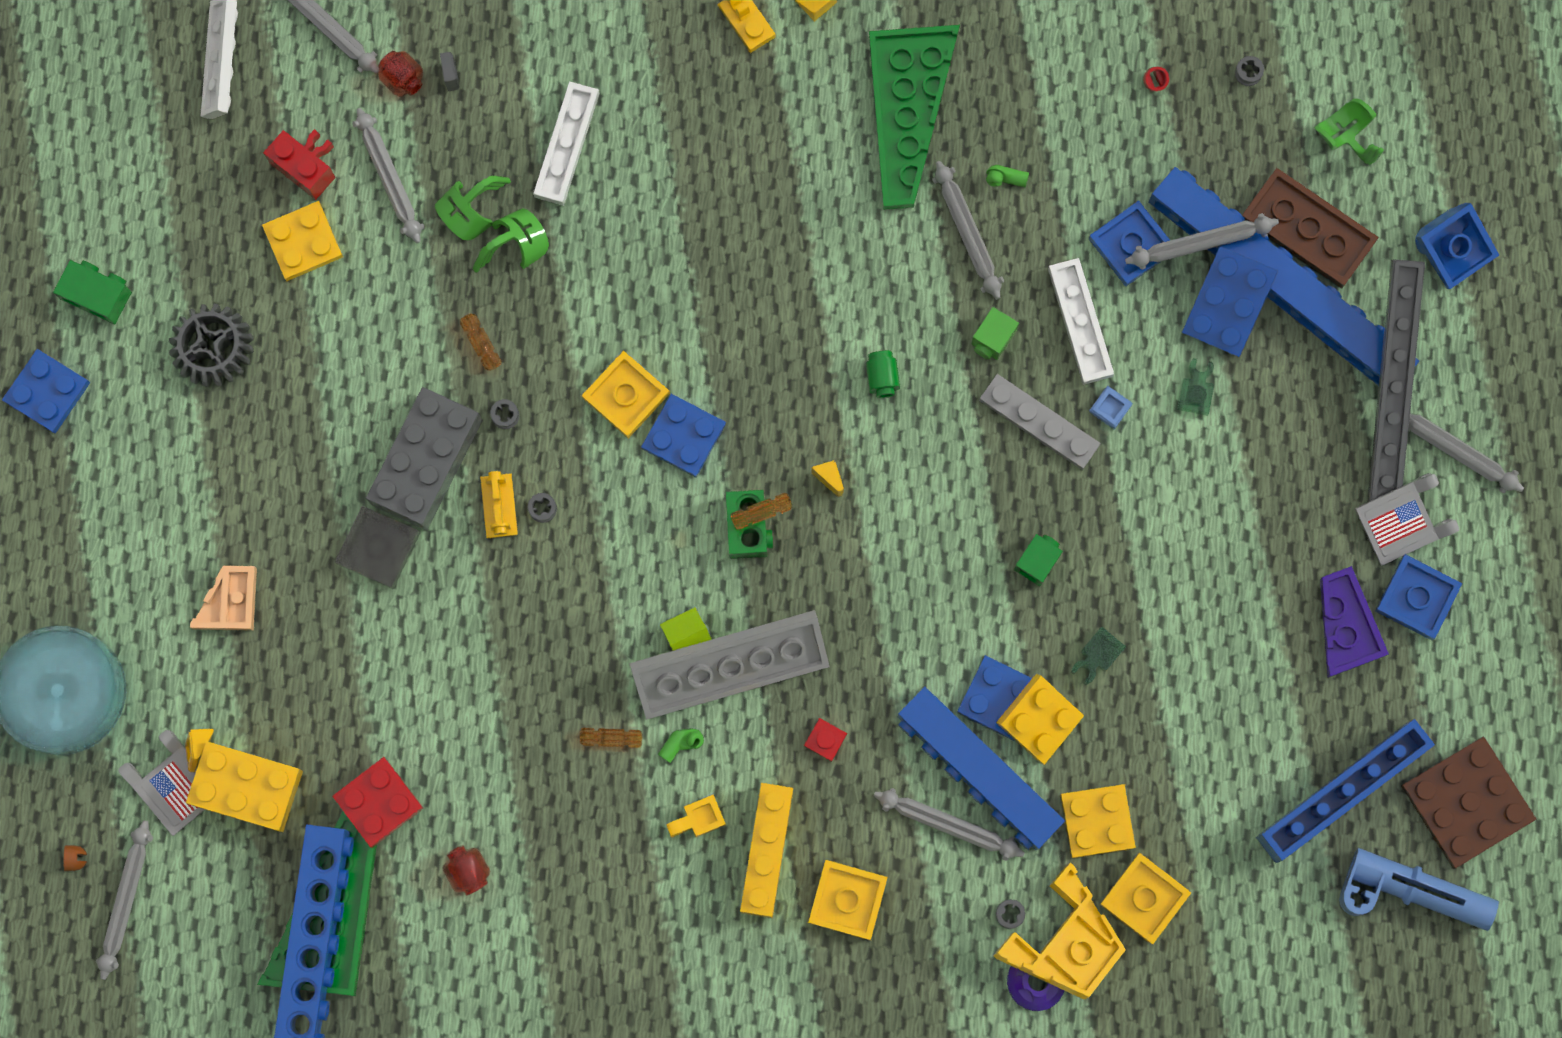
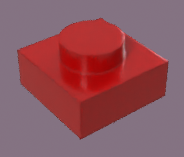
(825, 739)

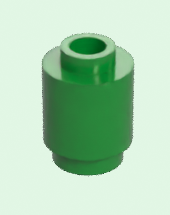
(882, 374)

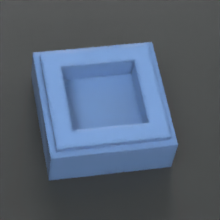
(1110, 407)

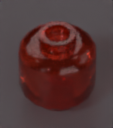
(400, 73)
(466, 870)

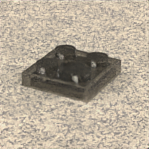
(377, 547)

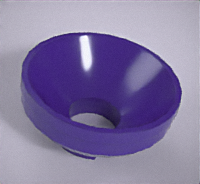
(1027, 997)

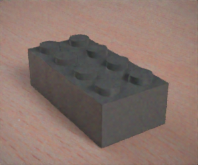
(424, 458)

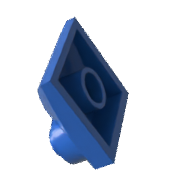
(1456, 244)

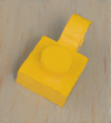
(701, 817)

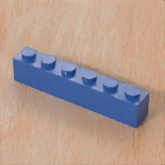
(980, 769)
(1345, 791)

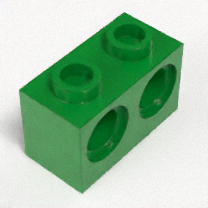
(737, 549)

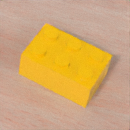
(244, 786)

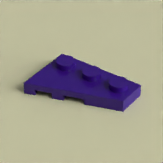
(1348, 624)

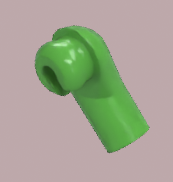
(997, 174)
(681, 740)

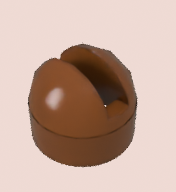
(70, 857)

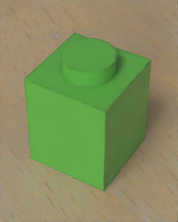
(994, 334)

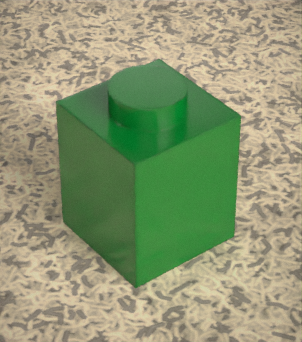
(1038, 559)

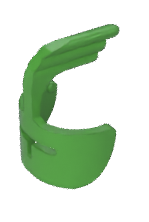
(1352, 111)
(457, 223)
(530, 252)

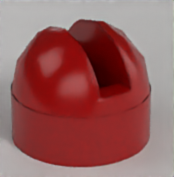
(1161, 76)

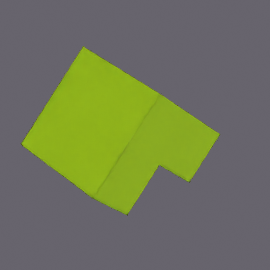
(685, 630)

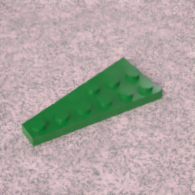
(907, 89)
(350, 929)

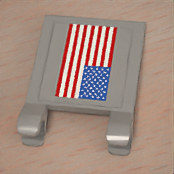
(1400, 522)
(166, 786)

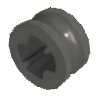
(1257, 66)
(496, 418)
(539, 498)
(1019, 917)

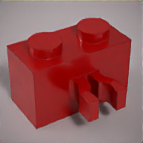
(301, 162)

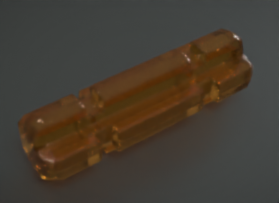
(480, 342)
(761, 511)
(611, 737)

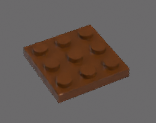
(1468, 802)

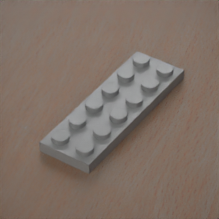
(730, 664)

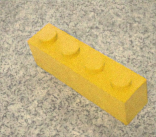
(766, 850)

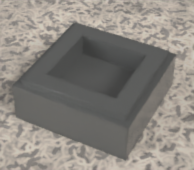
(449, 71)

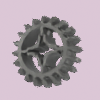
(221, 339)

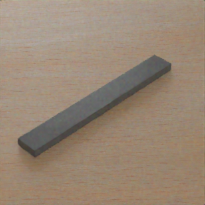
(1396, 377)

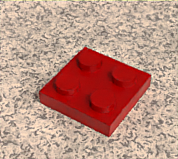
(377, 802)

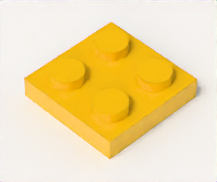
(302, 241)
(625, 394)
(1040, 719)
(1098, 821)
(1145, 898)
(847, 900)

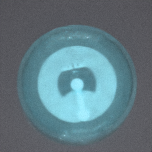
(60, 690)

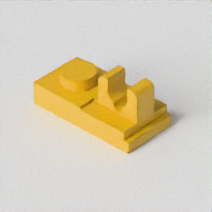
(747, 22)

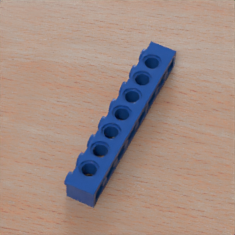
(301, 940)

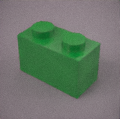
(93, 291)

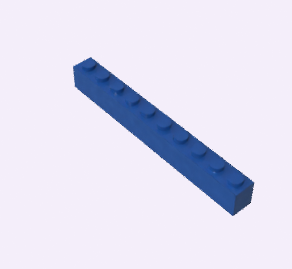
(1294, 288)

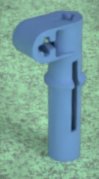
(1378, 873)

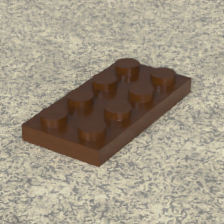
(1311, 228)

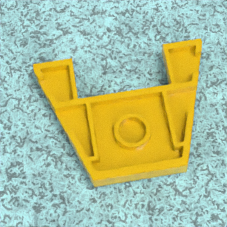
(1080, 949)

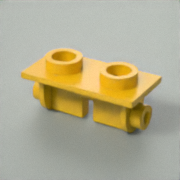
(499, 505)

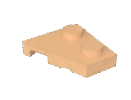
(230, 601)

